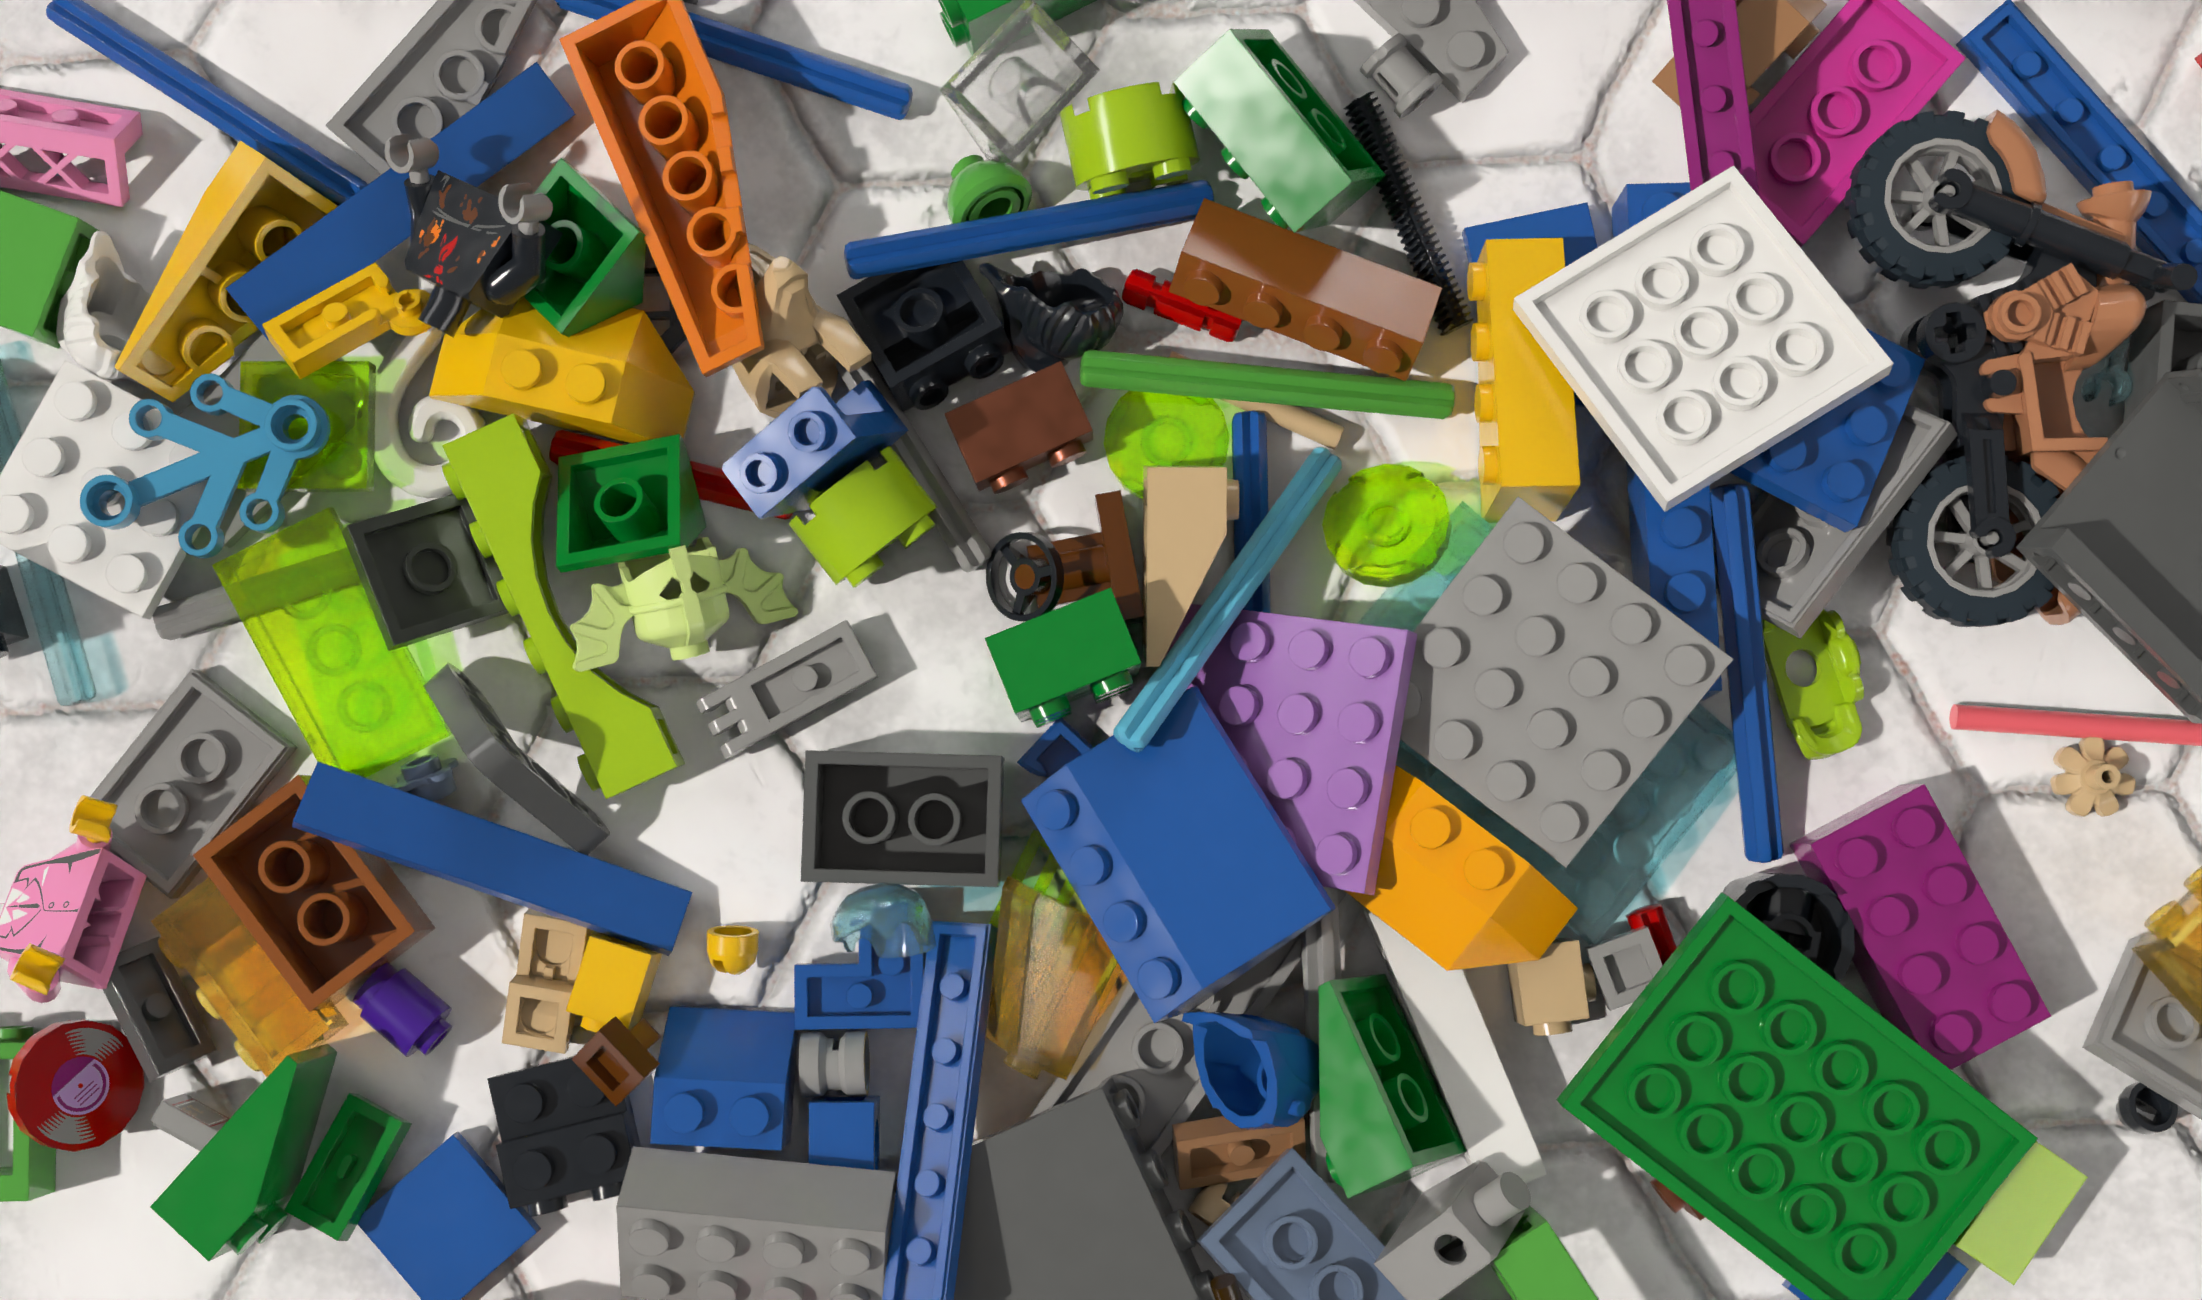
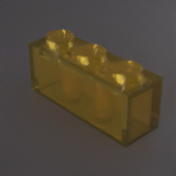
(240, 980)

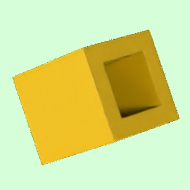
(612, 982)

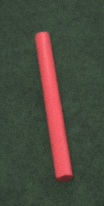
(2075, 725)

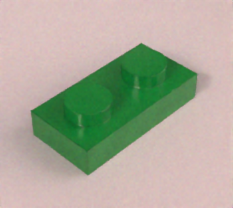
(348, 1167)

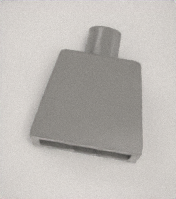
(1470, 1207)

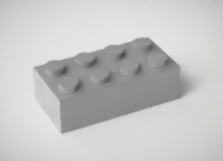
(751, 1228)

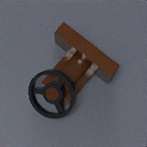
(1070, 567)

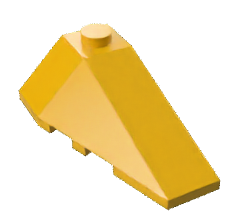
(191, 316)

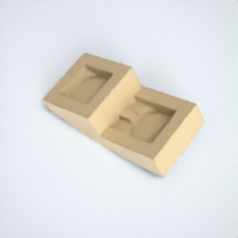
(543, 983)

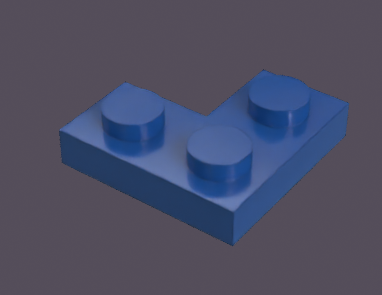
(860, 994)

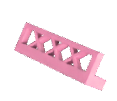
(71, 128)

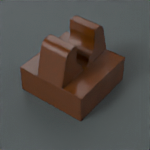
(619, 1058)

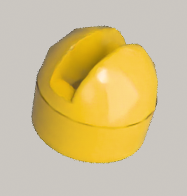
(732, 948)

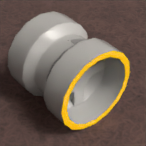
(834, 1064)

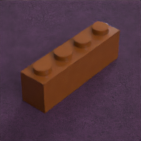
(1305, 289)

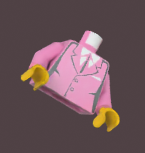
(70, 910)

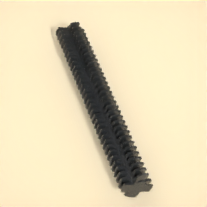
(1406, 212)

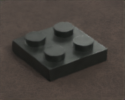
(424, 571)

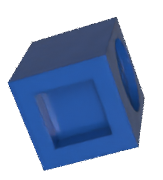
(845, 1131)

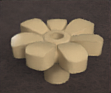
(2092, 777)

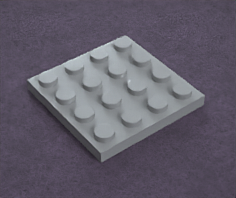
(1550, 681)

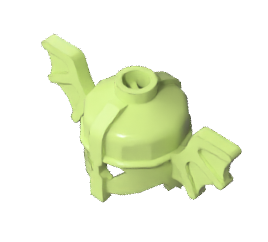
(676, 602)

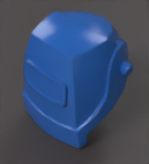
(1254, 1068)

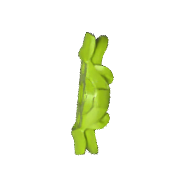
(1825, 711)

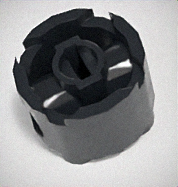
(1802, 915)

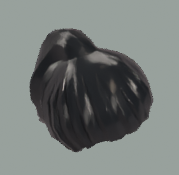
(1055, 314)

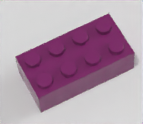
(1922, 926)

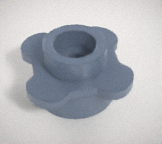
(428, 777)

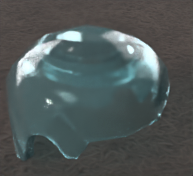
(889, 917)

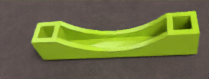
(508, 490)

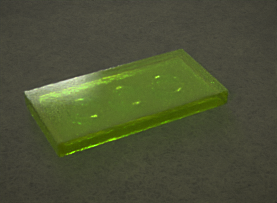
(326, 649)

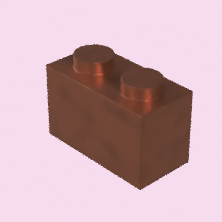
(1021, 428)

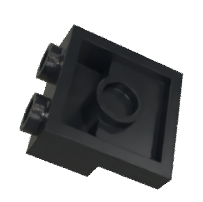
(926, 330)
(559, 1136)

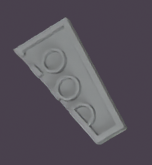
(1444, 37)
(432, 75)

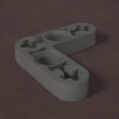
(507, 766)

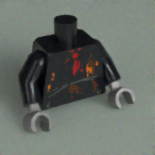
(469, 240)

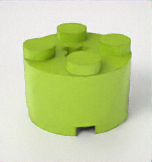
(1130, 139)
(865, 517)

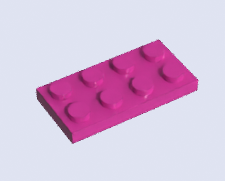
(1836, 100)

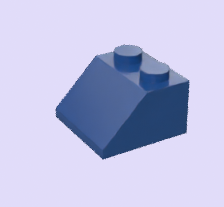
(725, 1079)

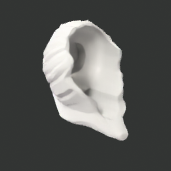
(100, 309)

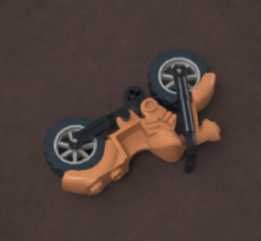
(2008, 353)

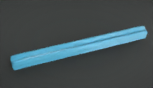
(1227, 600)

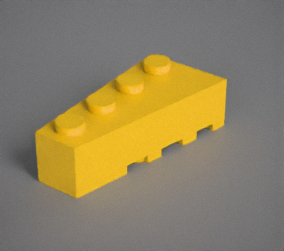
(1520, 395)

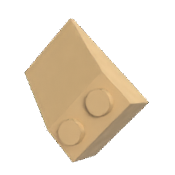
(1181, 535)

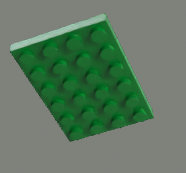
(1795, 1114)

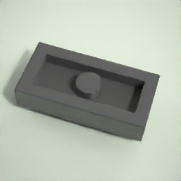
(156, 1011)

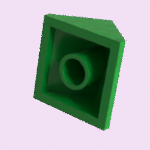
(597, 261)
(625, 503)

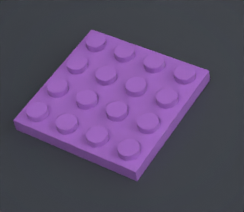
(1317, 726)

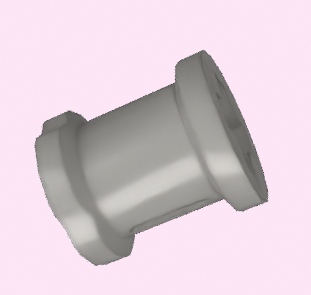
(1401, 75)

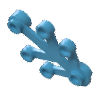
(219, 462)

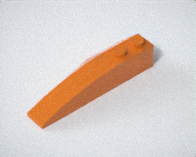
(677, 167)

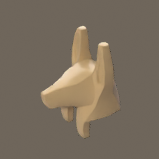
(798, 338)

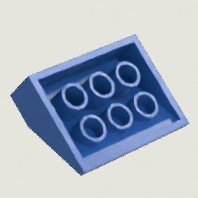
(1178, 858)

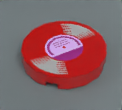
(75, 1085)

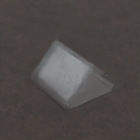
(1017, 82)

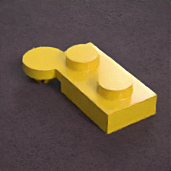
(344, 320)

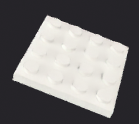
(1701, 337)

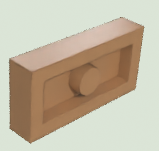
(1221, 1152)

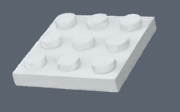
(71, 439)

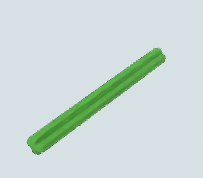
(1266, 384)

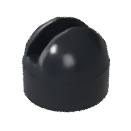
(2148, 1101)

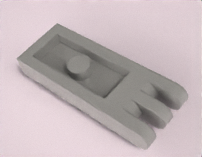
(789, 687)

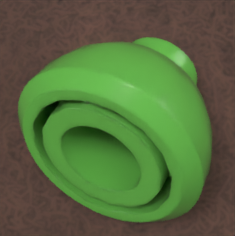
(986, 190)

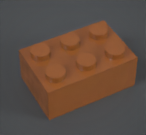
(310, 902)

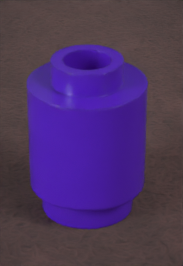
(403, 1010)

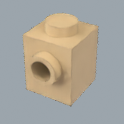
(1552, 989)

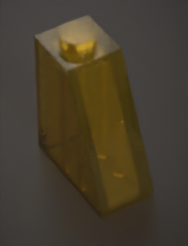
(1046, 981)

